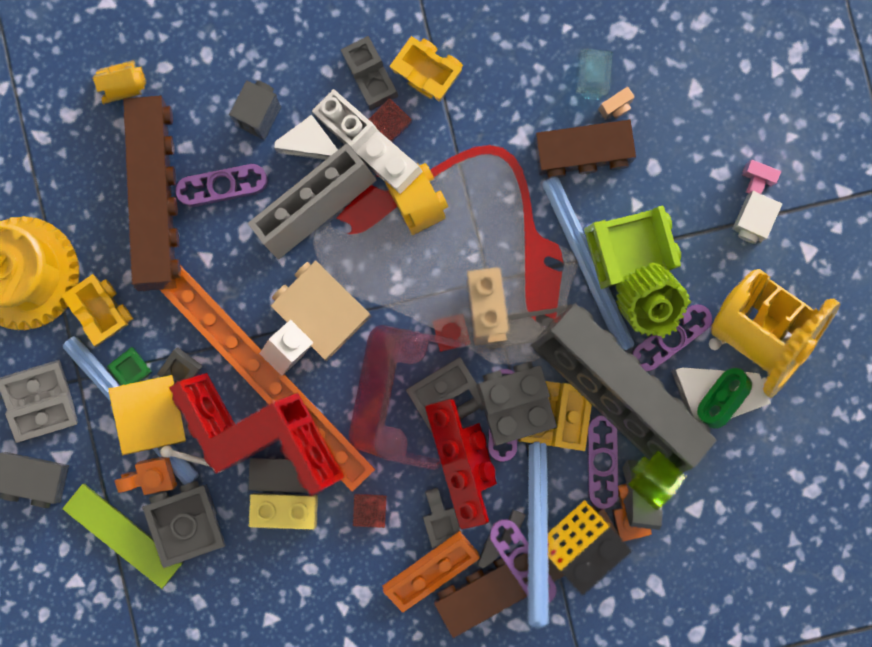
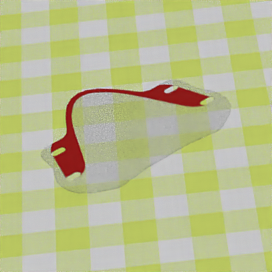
(426, 273)

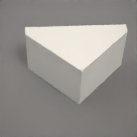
(306, 141)

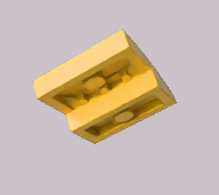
(146, 415)
(571, 417)

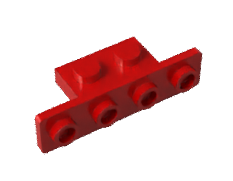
(463, 461)

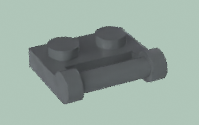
(446, 385)

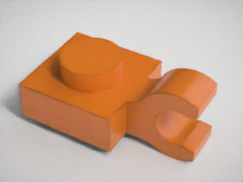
(152, 475)
(621, 520)

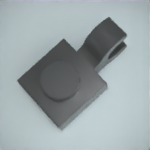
(441, 522)

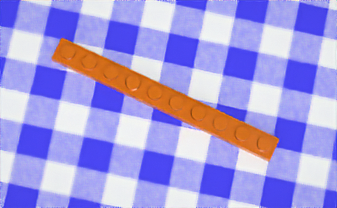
(265, 380)

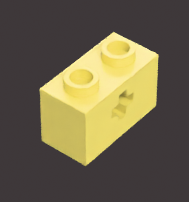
(283, 511)

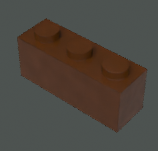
(585, 148)

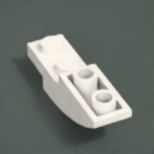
(367, 141)

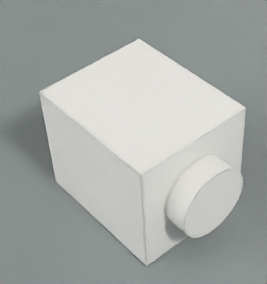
(756, 217)
(286, 348)

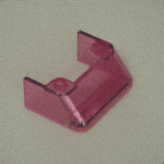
(383, 350)

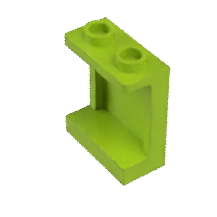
(631, 243)

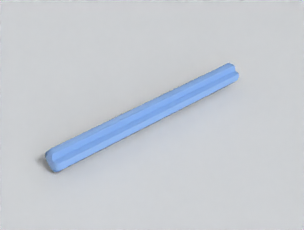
(581, 251)
(103, 381)
(538, 536)

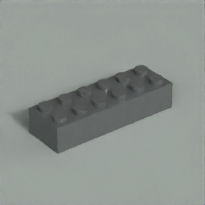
(623, 389)

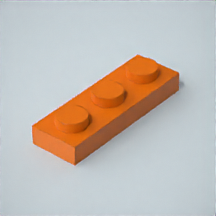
(431, 572)

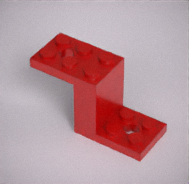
(232, 443)

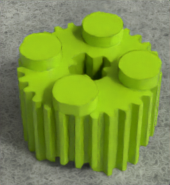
(652, 300)

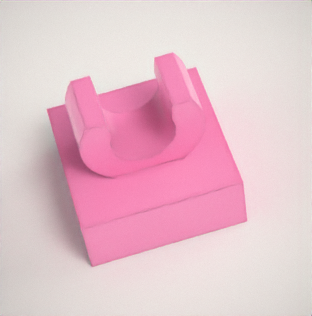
(760, 176)

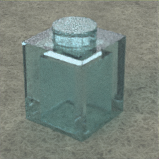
(594, 73)

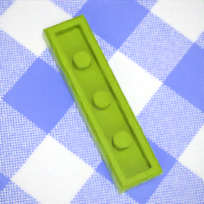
(119, 534)

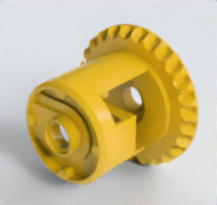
(34, 272)
(776, 317)

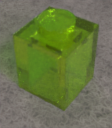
(656, 479)

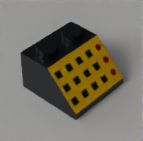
(585, 547)

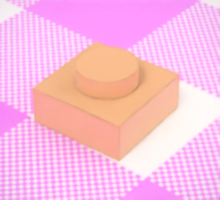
(617, 104)

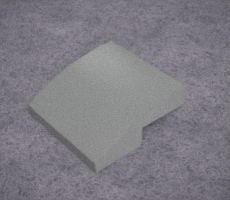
(37, 401)

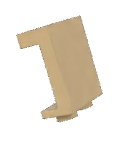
(487, 306)
(320, 309)

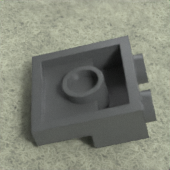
(516, 403)
(183, 524)

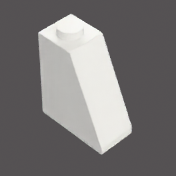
(695, 384)

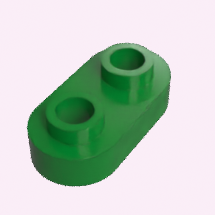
(723, 398)

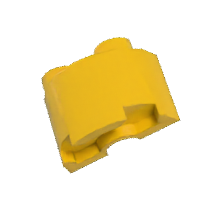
(425, 69)
(119, 81)
(419, 202)
(96, 309)

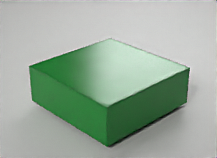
(129, 367)

